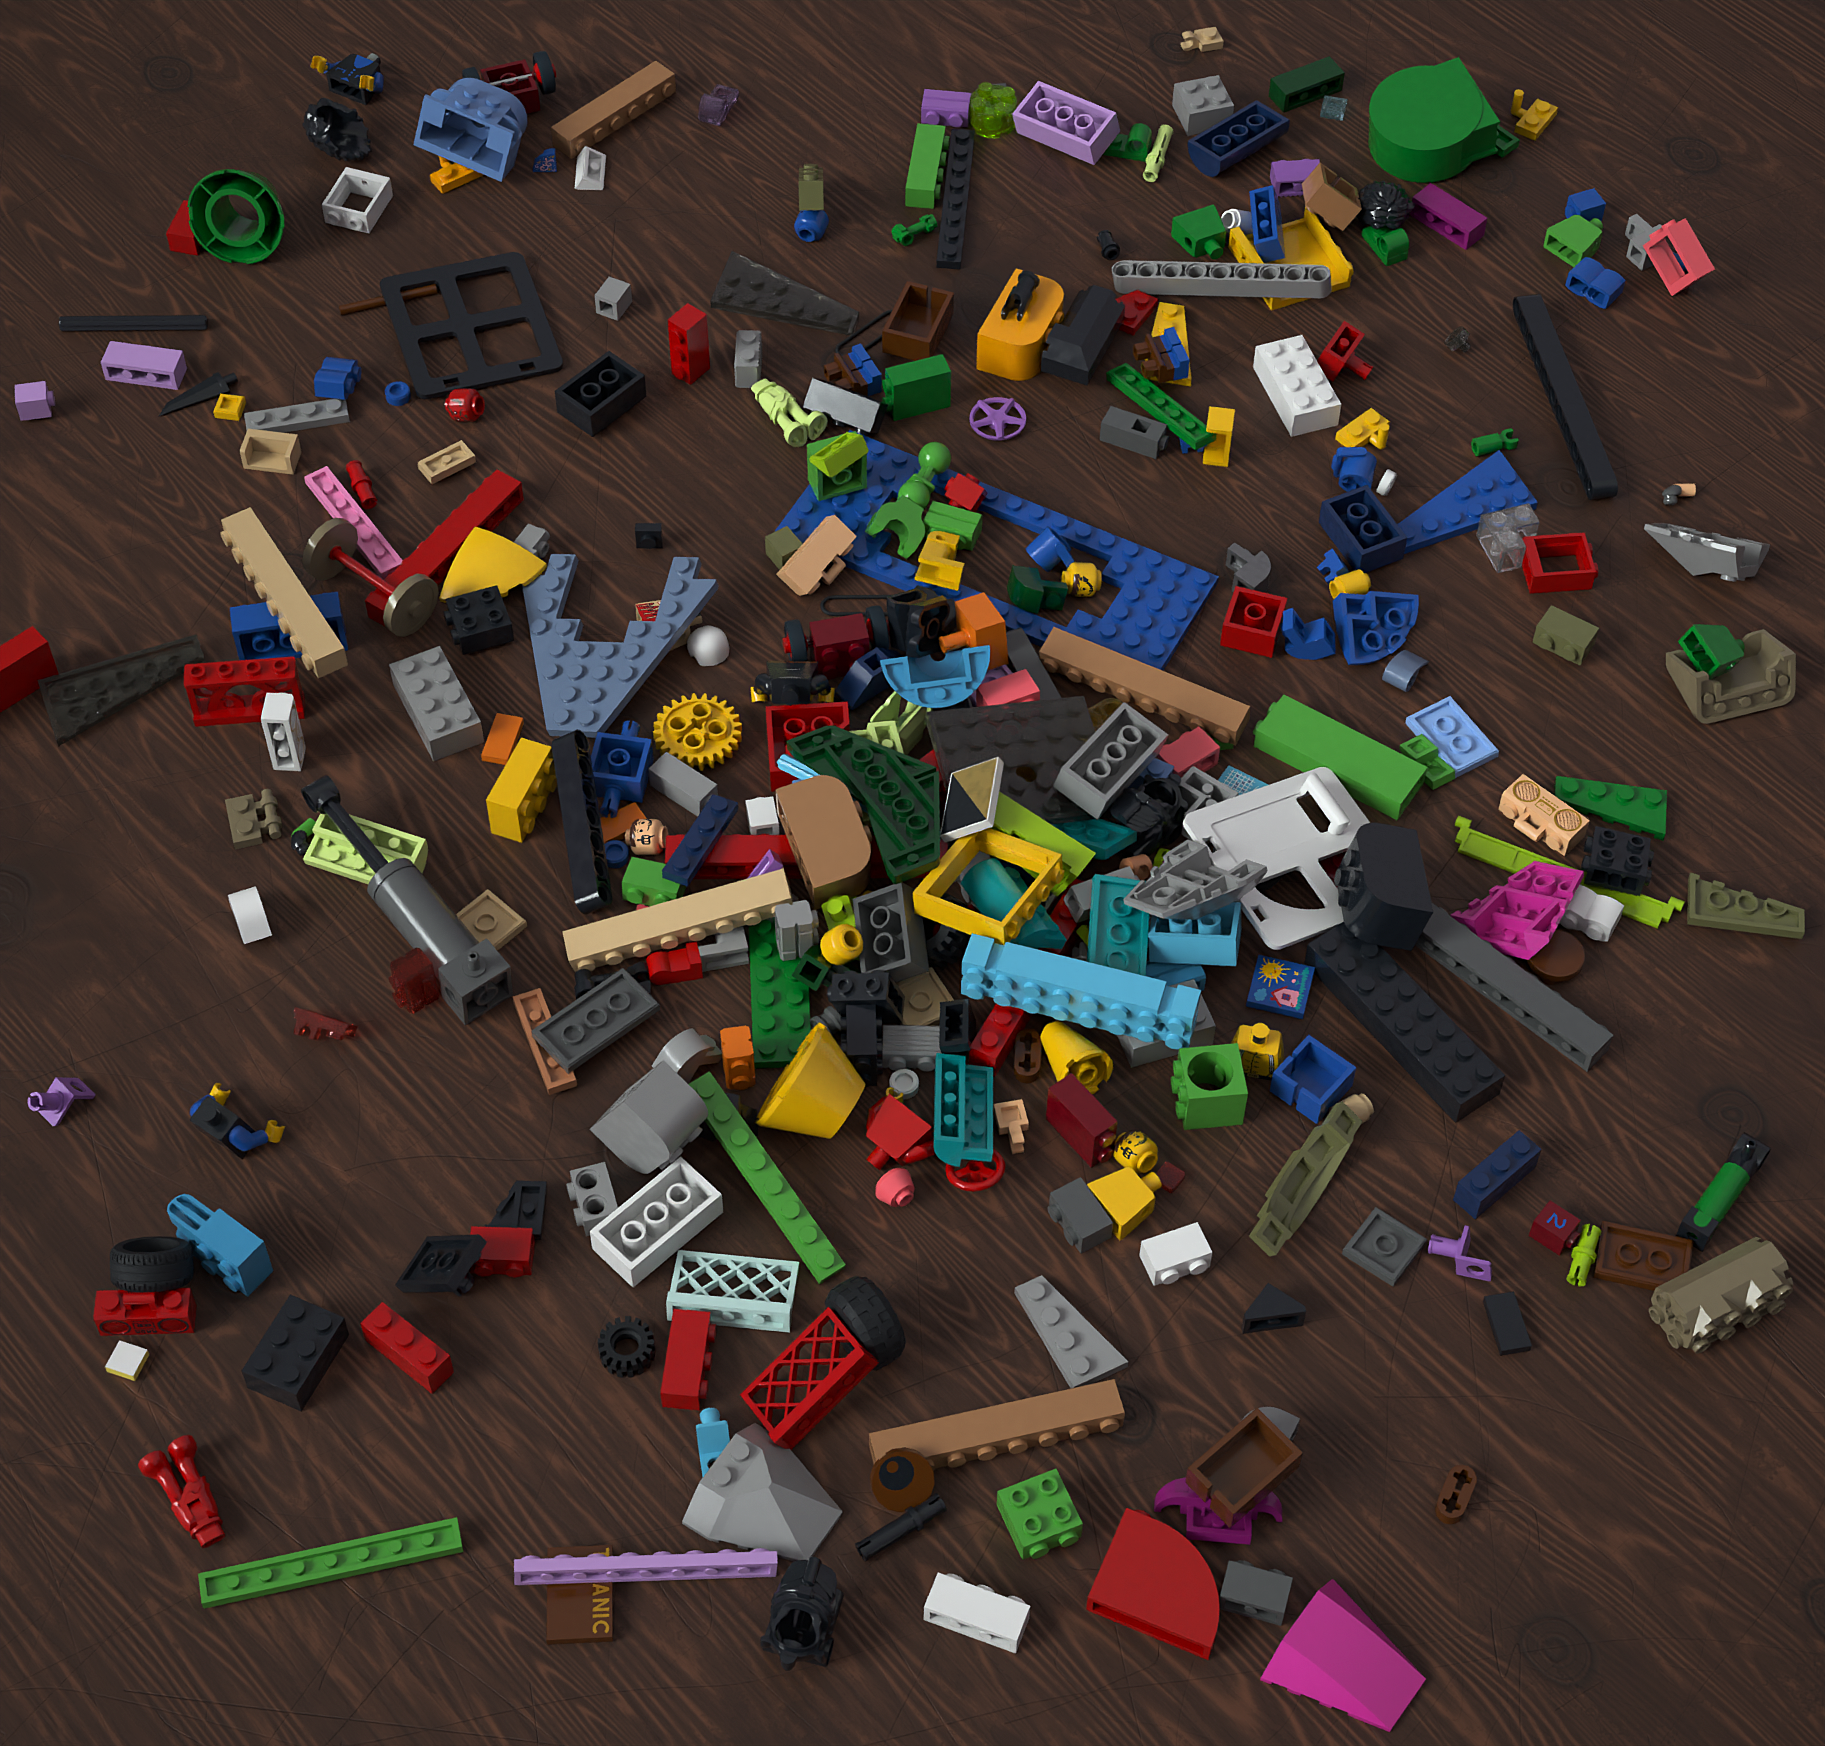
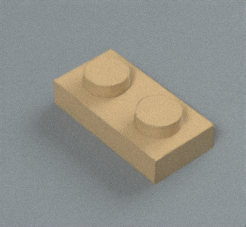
(446, 462)

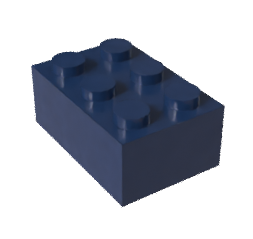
(1362, 529)

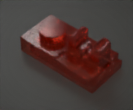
(316, 1022)

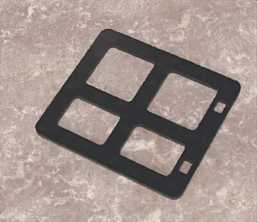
(464, 325)

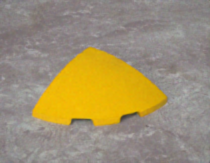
(490, 561)

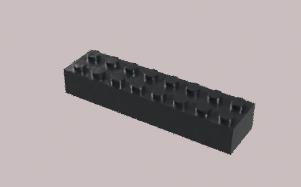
(1405, 1021)

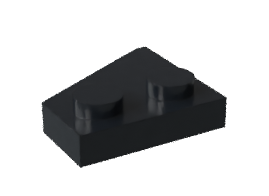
(523, 1207)

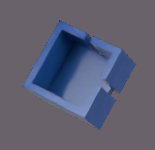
(1316, 1079)

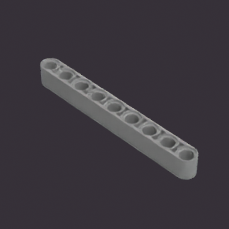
(1222, 279)

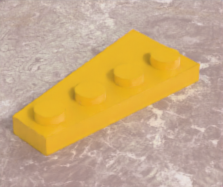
(1172, 316)

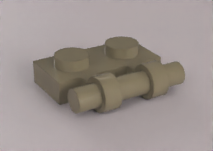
(244, 822)

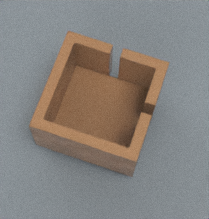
(1335, 203)

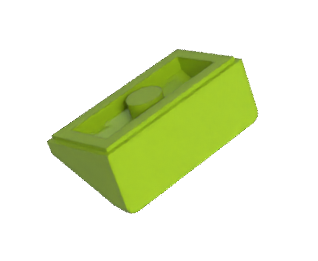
(840, 453)

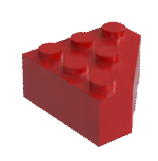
(791, 721)

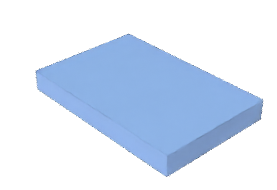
(1455, 735)

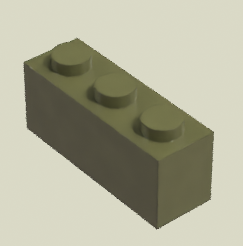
(811, 187)

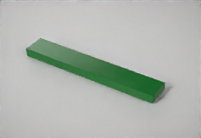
(1160, 406)

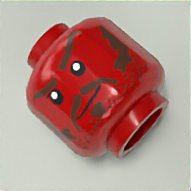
(464, 405)

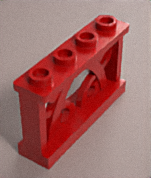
(229, 708)

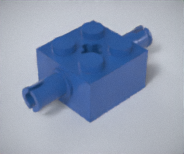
(621, 767)

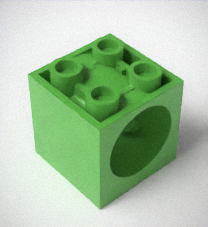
(1216, 1066)

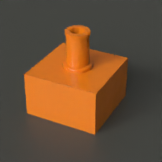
(978, 626)

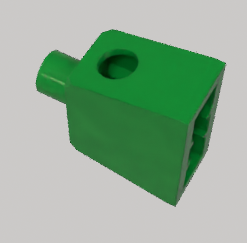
(1200, 232)
(1712, 649)

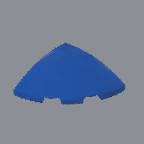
(1373, 624)

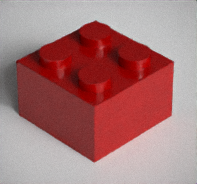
(1253, 621)

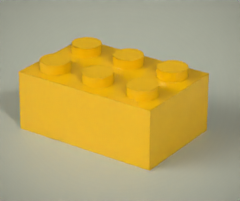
(521, 790)

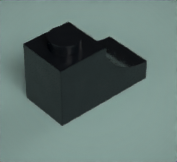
(956, 1026)

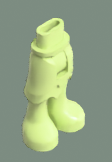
(778, 403)

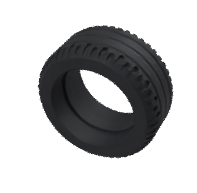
(151, 1264)

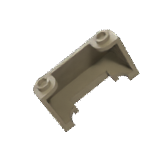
(1756, 683)

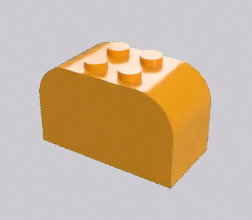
(1013, 346)

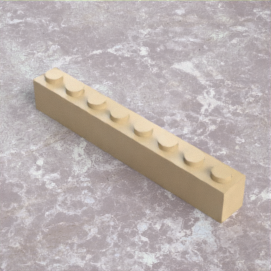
(283, 593)
(677, 921)

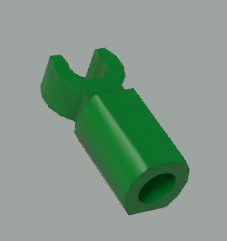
(1494, 442)

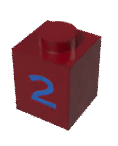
(1555, 1228)

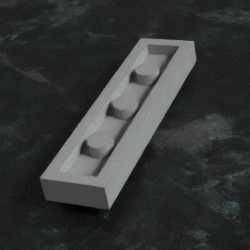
(299, 416)

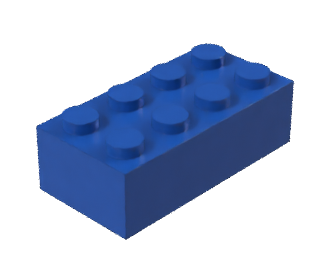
(259, 633)

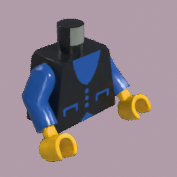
(352, 77)
(226, 1127)

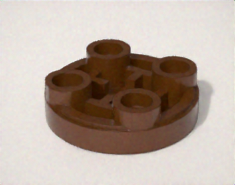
(1558, 959)

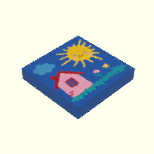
(1280, 986)

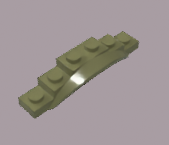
(1304, 1179)

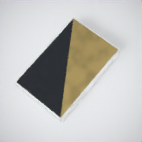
(972, 799)

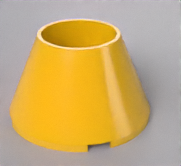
(814, 1089)

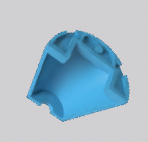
(938, 682)

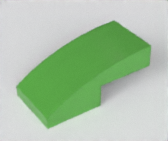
(1426, 753)

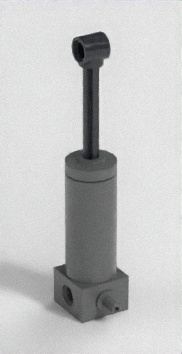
(469, 972)

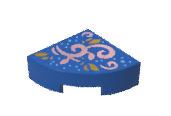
(546, 161)

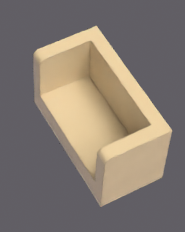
(270, 451)

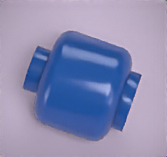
(811, 224)

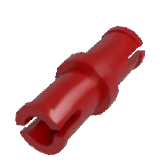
(361, 484)

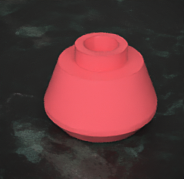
(895, 1187)

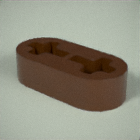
(1033, 1056)
(1449, 1491)

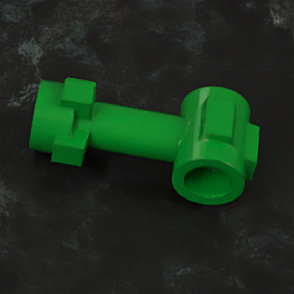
(905, 235)

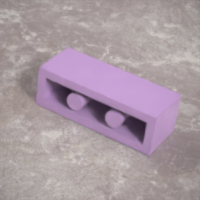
(143, 365)

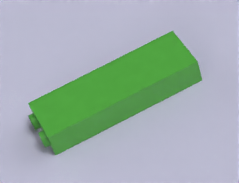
(1362, 765)

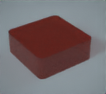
(1170, 1177)

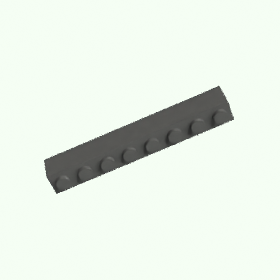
(1514, 990)

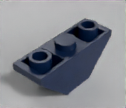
(865, 678)

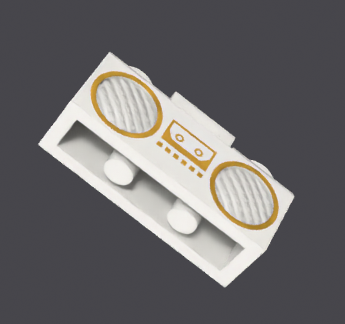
(283, 732)

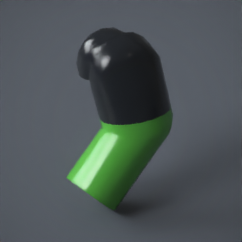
(300, 835)

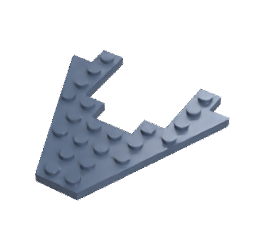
(590, 681)

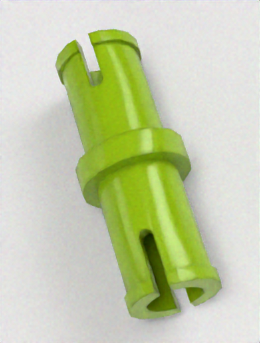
(1583, 1255)

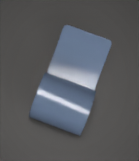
(1403, 670)

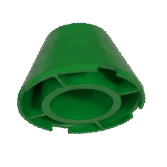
(223, 229)

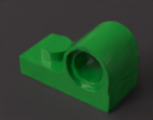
(1132, 146)
(1387, 244)

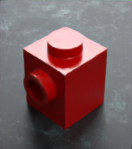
(965, 492)

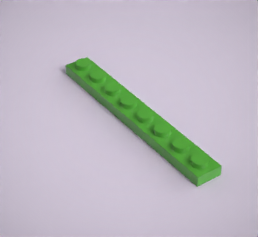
(767, 1181)
(330, 1562)

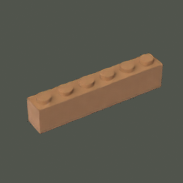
(613, 109)

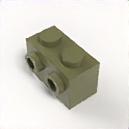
(1565, 635)

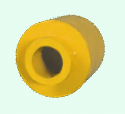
(1352, 583)

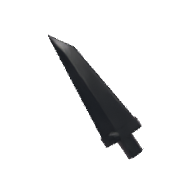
(204, 391)

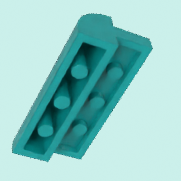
(995, 894)
(962, 1110)

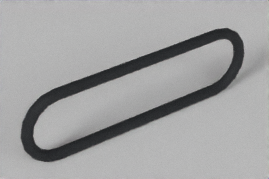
(862, 329)
(849, 597)

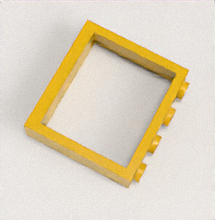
(1005, 847)

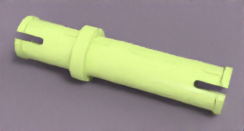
(1155, 159)

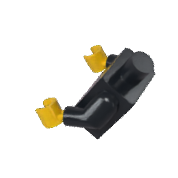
(792, 683)

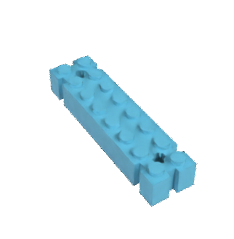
(1080, 992)

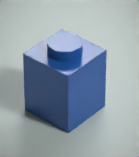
(1586, 204)

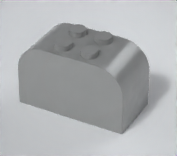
(652, 1120)

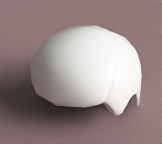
(708, 645)

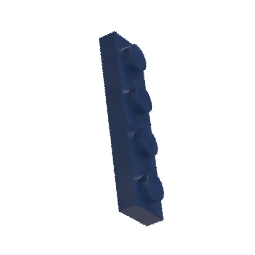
(700, 840)

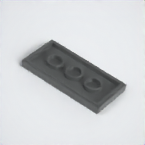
(595, 1020)

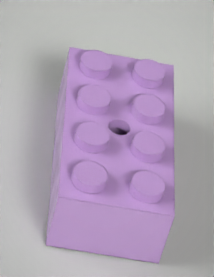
(1066, 122)

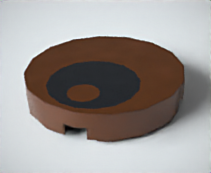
(902, 1479)

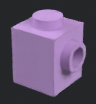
(33, 400)

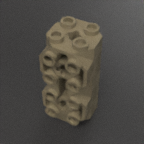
(1720, 1294)

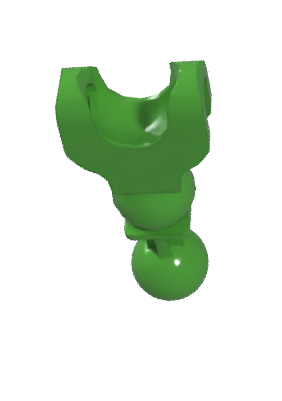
(913, 498)

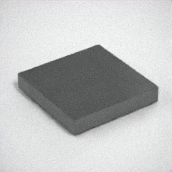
(1384, 1246)

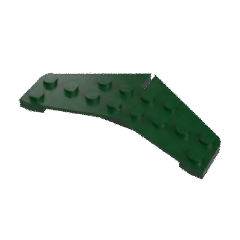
(895, 789)

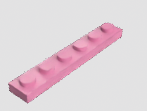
(341, 505)

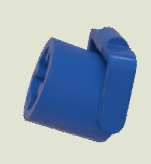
(1353, 467)
(1049, 550)

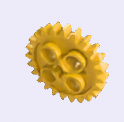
(698, 731)

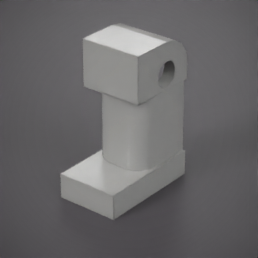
(727, 952)

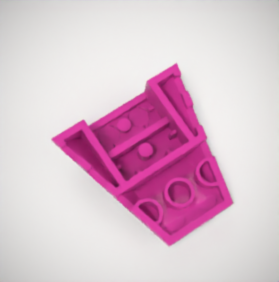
(1525, 911)
(1344, 1661)

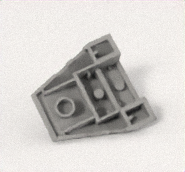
(1710, 552)
(1190, 886)
(762, 1499)

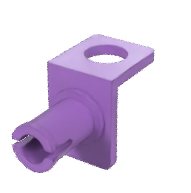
(58, 1098)
(1458, 1250)

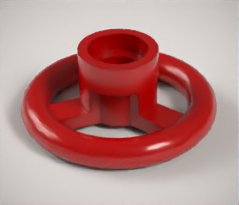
(976, 1174)

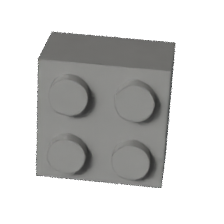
(1201, 103)

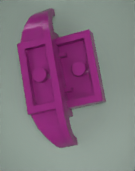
(1203, 1522)

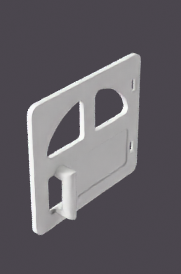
(1277, 833)

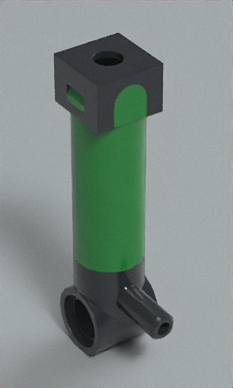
(1723, 1191)

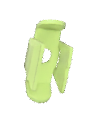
(909, 724)

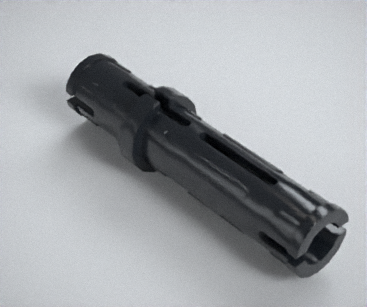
(911, 1520)

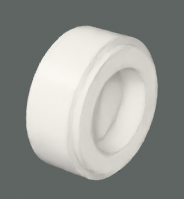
(1386, 482)
(904, 1082)

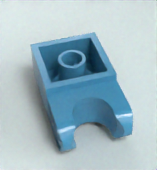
(221, 1244)

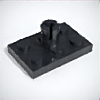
(443, 1265)

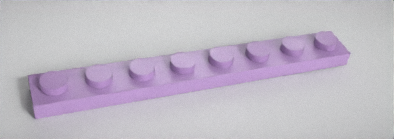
(635, 1567)

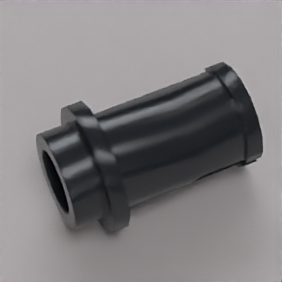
(1110, 249)

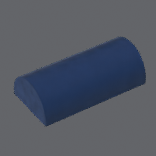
(1236, 138)

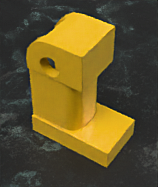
(939, 562)

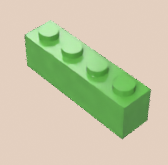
(925, 166)

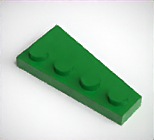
(1626, 804)

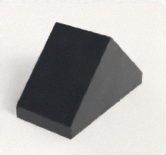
(1273, 1311)

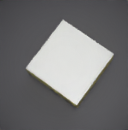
(127, 1360)

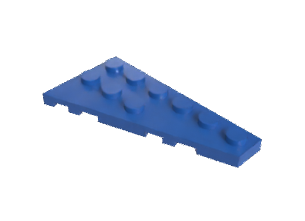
(1458, 508)

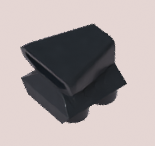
(916, 622)

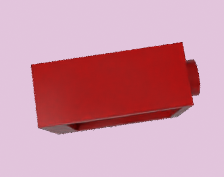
(1553, 546)

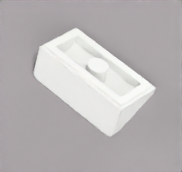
(590, 170)

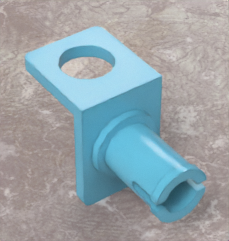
(711, 1437)

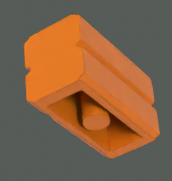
(737, 1057)

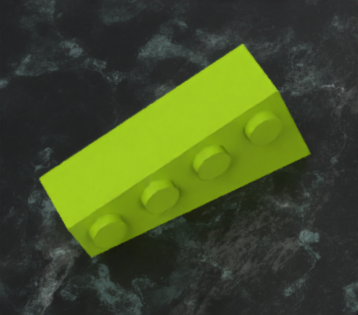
(1023, 824)

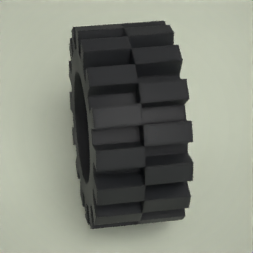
(621, 1331)

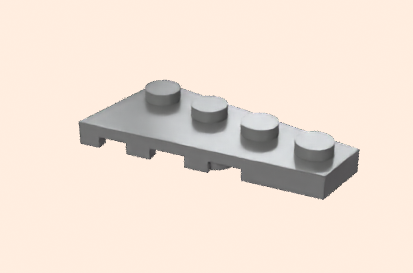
(1070, 1339)

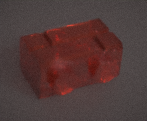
(413, 981)

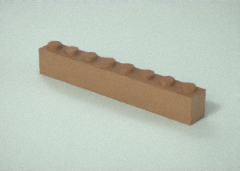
(1144, 686)
(1008, 1426)

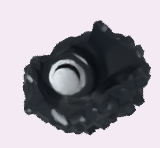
(337, 130)
(1384, 205)

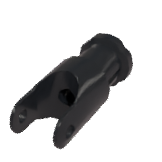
(1021, 294)

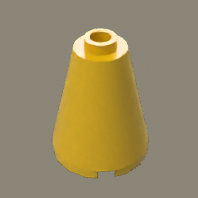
(1075, 1054)

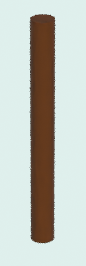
(379, 301)

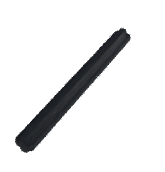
(133, 323)

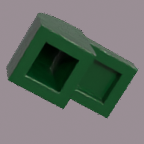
(1032, 593)
(816, 970)

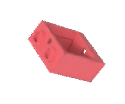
(1688, 249)

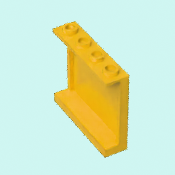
(1303, 244)

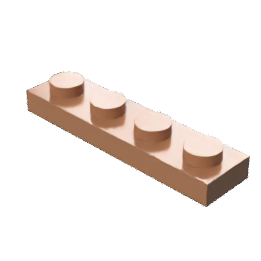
(533, 1012)

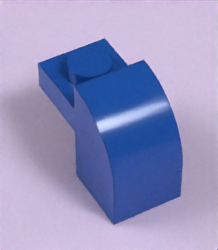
(1307, 640)

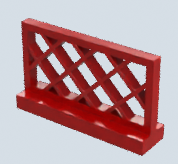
(821, 1394)

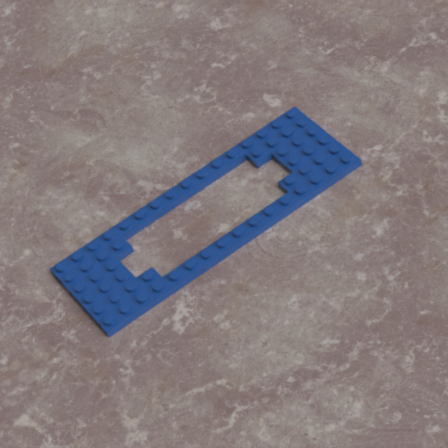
(1144, 621)

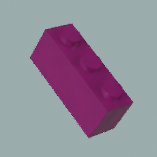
(1448, 216)

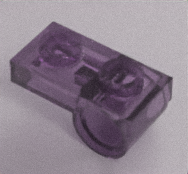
(717, 105)

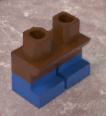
(1165, 356)
(855, 372)

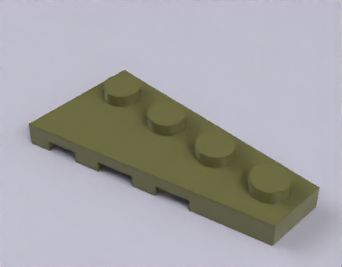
(1728, 909)

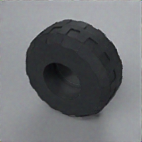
(869, 1318)

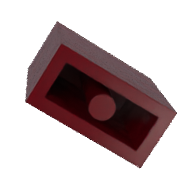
(1081, 1120)

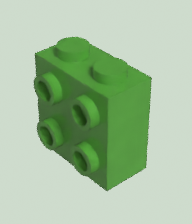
(1039, 1514)

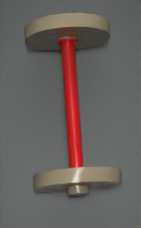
(332, 550)

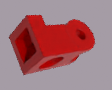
(675, 965)

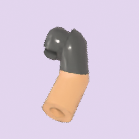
(1677, 490)

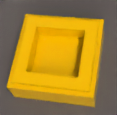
(229, 407)

